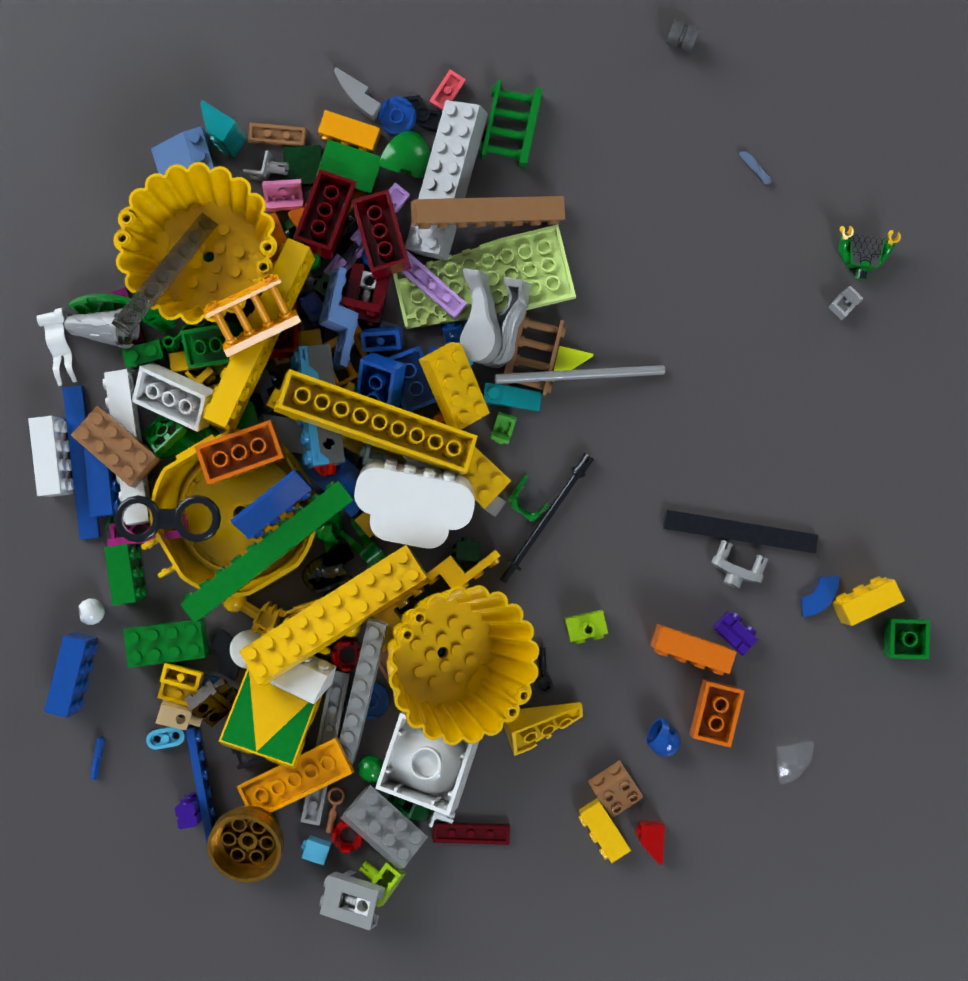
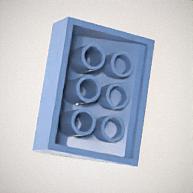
(184, 150)

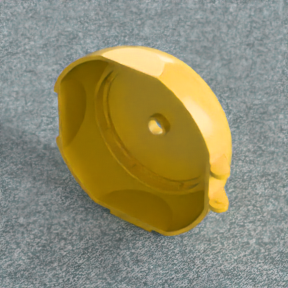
(202, 559)

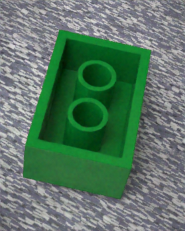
(125, 573)

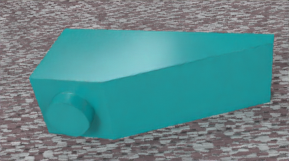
(512, 397)

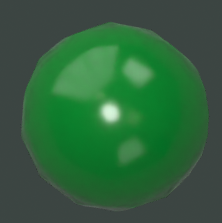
(370, 768)

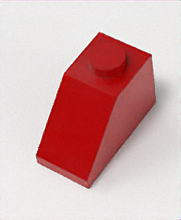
(652, 838)

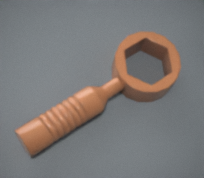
(332, 813)

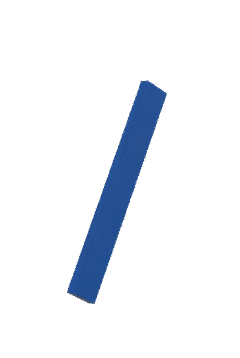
(75, 414)

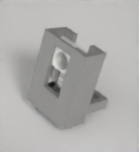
(337, 899)

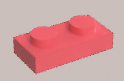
(447, 89)

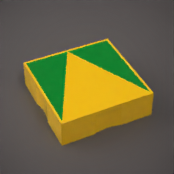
(268, 722)

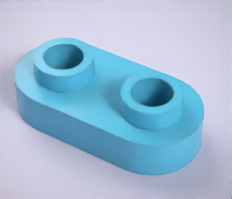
(166, 736)

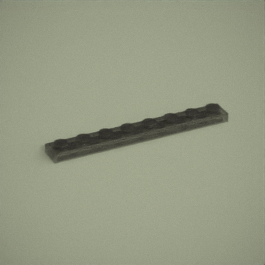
(164, 274)

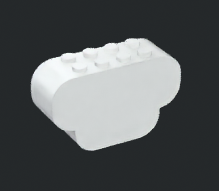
(413, 502)

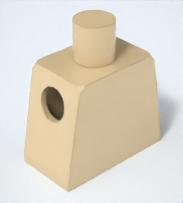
(170, 712)

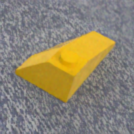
(538, 723)

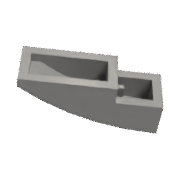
(358, 94)

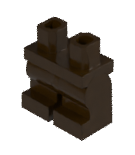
(212, 701)

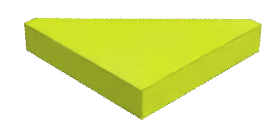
(570, 358)

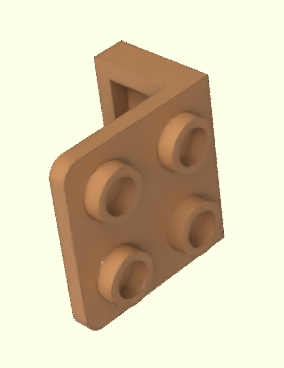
(615, 789)

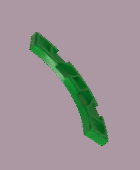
(103, 302)

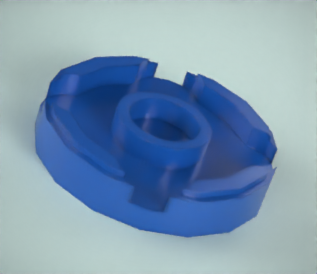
(397, 115)
(379, 702)

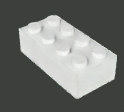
(172, 396)
(51, 456)

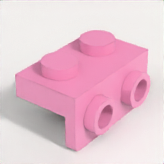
(283, 195)

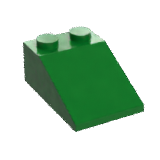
(204, 344)

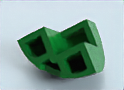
(406, 154)

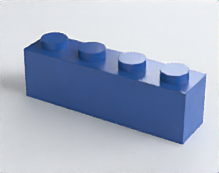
(101, 487)

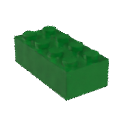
(166, 642)

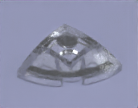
(793, 760)

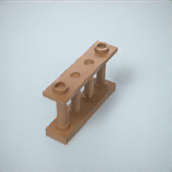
(522, 341)

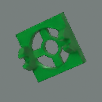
(155, 427)

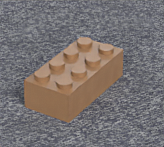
(116, 447)

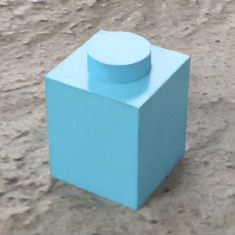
(315, 849)

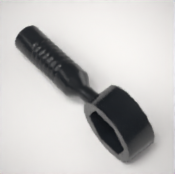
(543, 666)

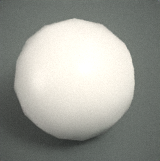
(91, 611)

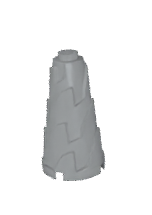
(99, 328)

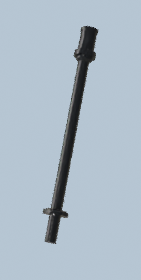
(577, 472)

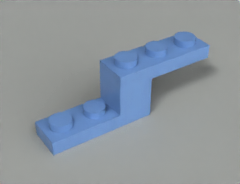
(339, 318)

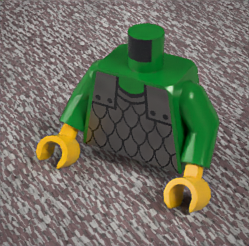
(865, 252)

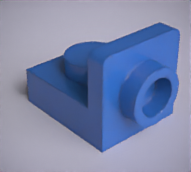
(452, 331)

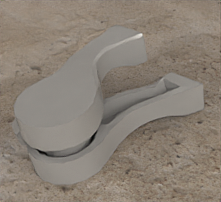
(487, 335)

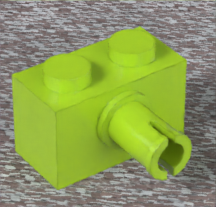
(586, 626)
(387, 877)

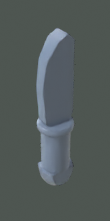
(754, 165)

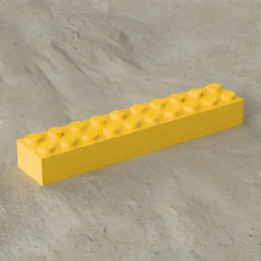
(247, 365)
(375, 422)
(334, 615)

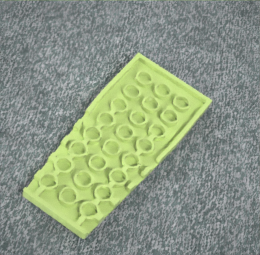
(527, 256)

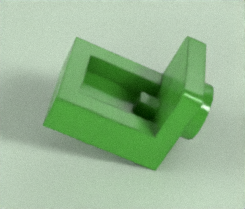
(503, 428)

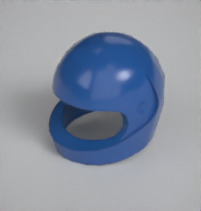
(666, 742)

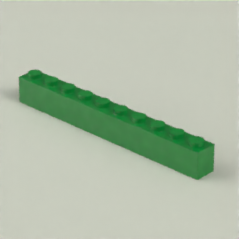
(267, 552)

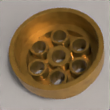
(246, 865)

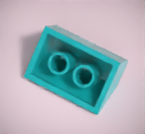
(222, 130)

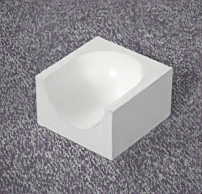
(425, 769)

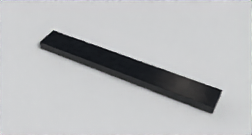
(740, 531)

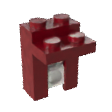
(368, 312)

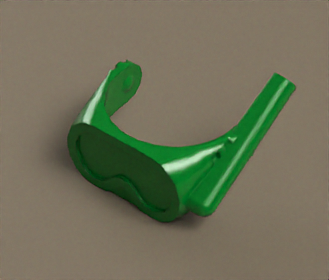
(514, 500)

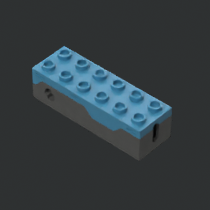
(317, 363)

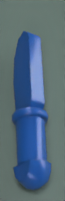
(100, 741)

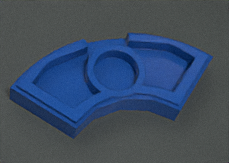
(821, 596)

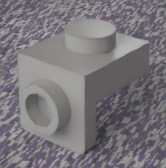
(845, 302)

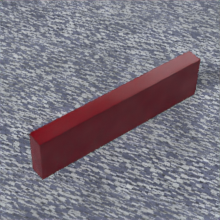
(471, 833)

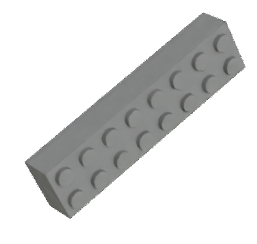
(448, 172)

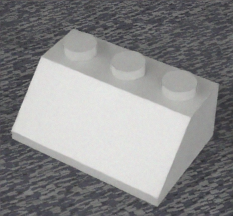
(307, 679)

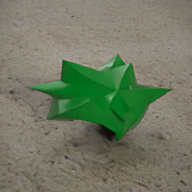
(330, 531)

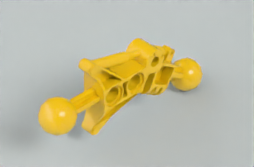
(269, 617)

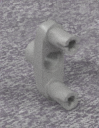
(734, 573)

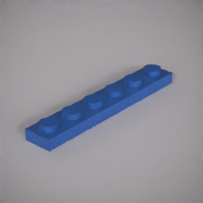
(201, 777)

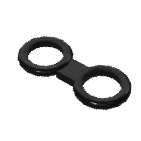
(167, 518)

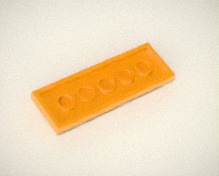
(285, 785)

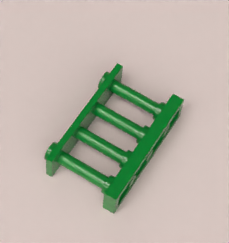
(525, 136)

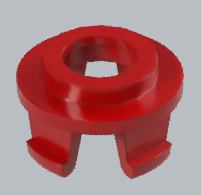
(336, 655)
(345, 846)

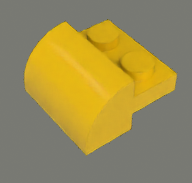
(179, 682)

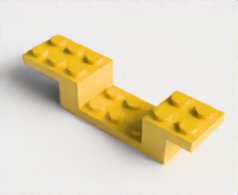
(451, 573)

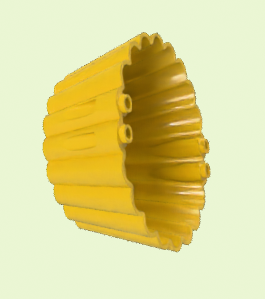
(167, 210)
(479, 677)

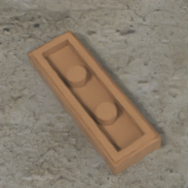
(277, 135)

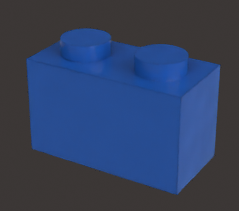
(382, 338)

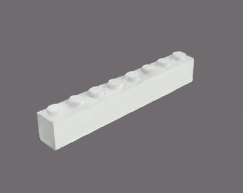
(119, 398)

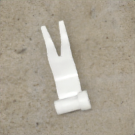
(56, 341)

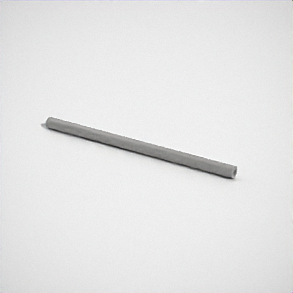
(579, 374)

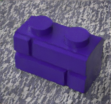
(735, 633)
(188, 811)

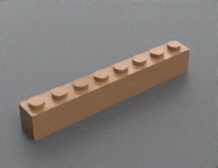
(487, 211)

